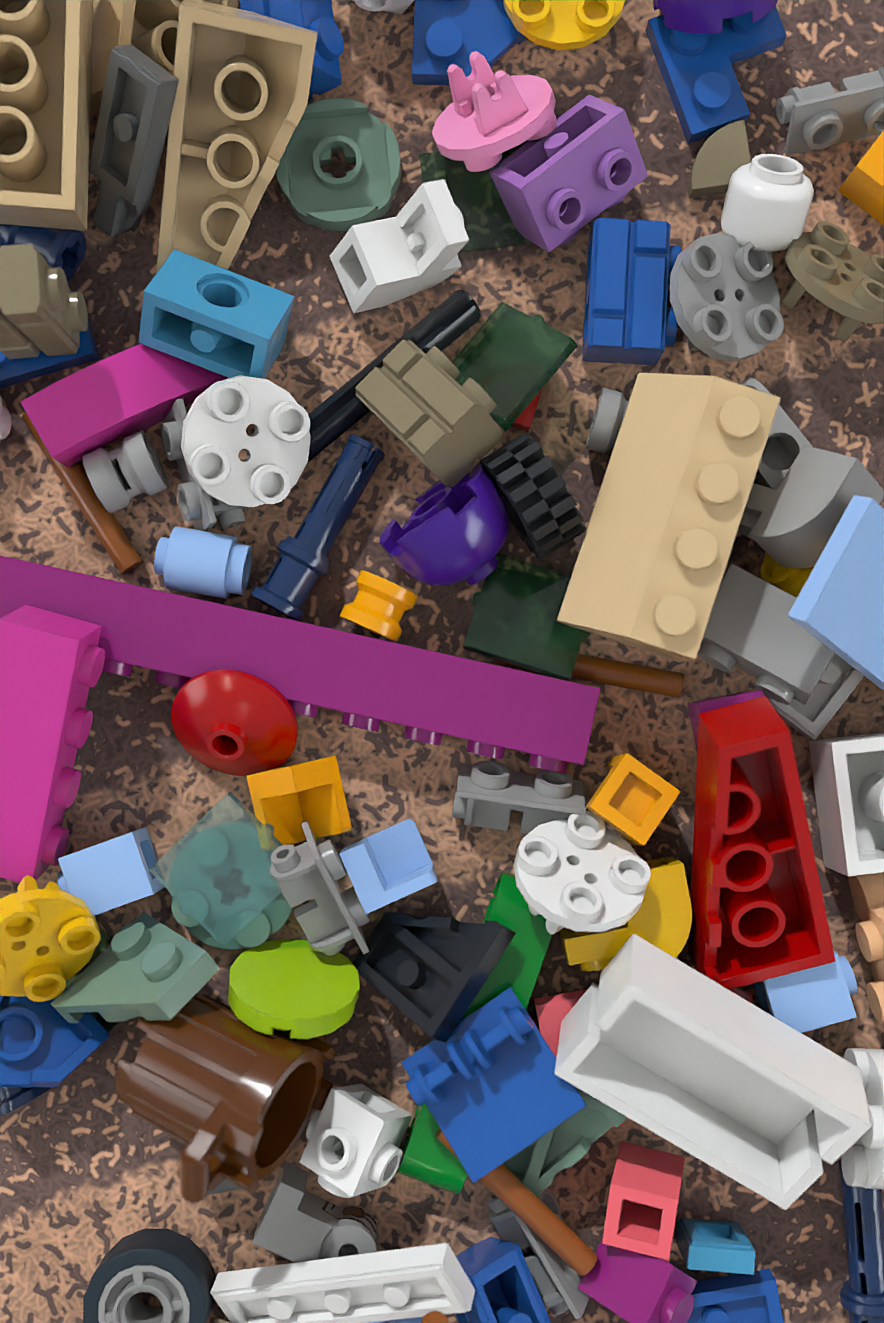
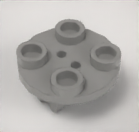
(726, 326)

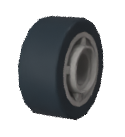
(152, 1263)

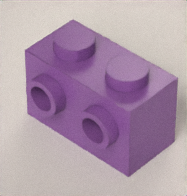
(571, 173)

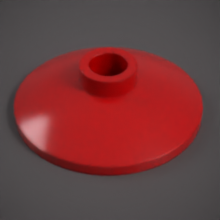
(234, 722)

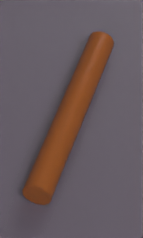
(101, 521)
(625, 675)
(536, 1216)

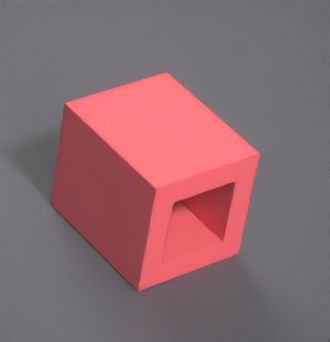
(643, 1200)

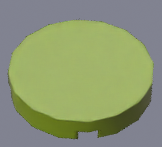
(293, 989)

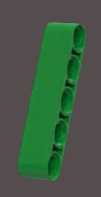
(518, 968)

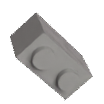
(755, 634)

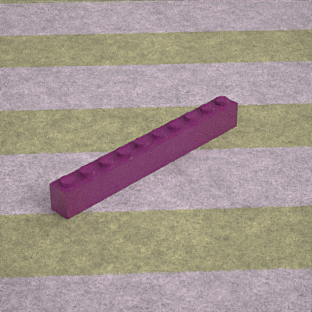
(319, 666)

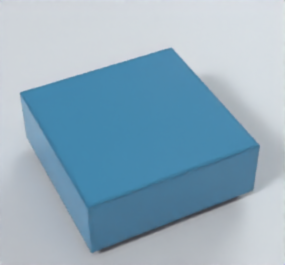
(715, 1246)

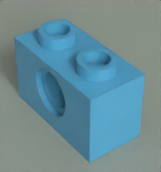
(214, 317)

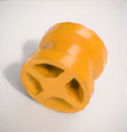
(379, 605)

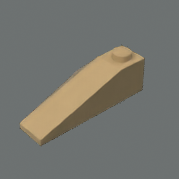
(229, 124)

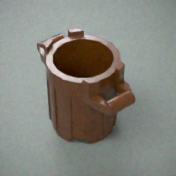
(224, 1093)

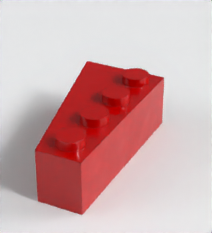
(753, 853)

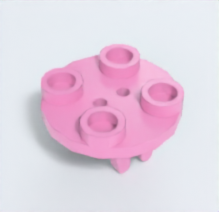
(492, 114)

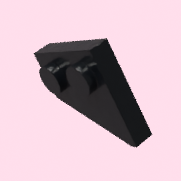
(432, 966)

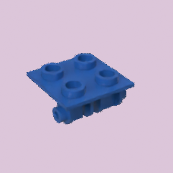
(492, 1085)

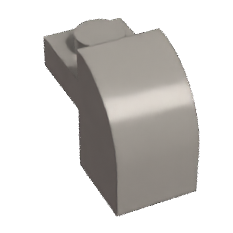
(806, 507)

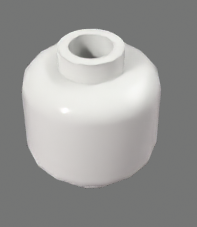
(767, 203)

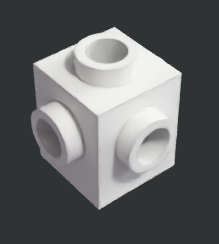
(355, 1141)

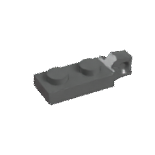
(130, 137)

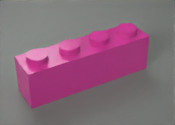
(44, 692)

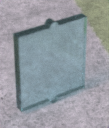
(222, 869)

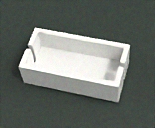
(712, 1073)

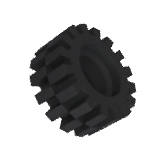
(534, 495)

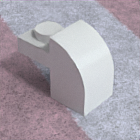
(402, 253)

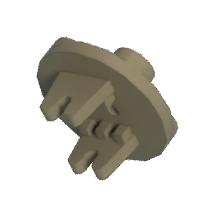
(837, 277)

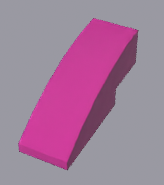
(113, 400)

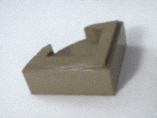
(718, 160)

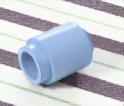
(203, 563)

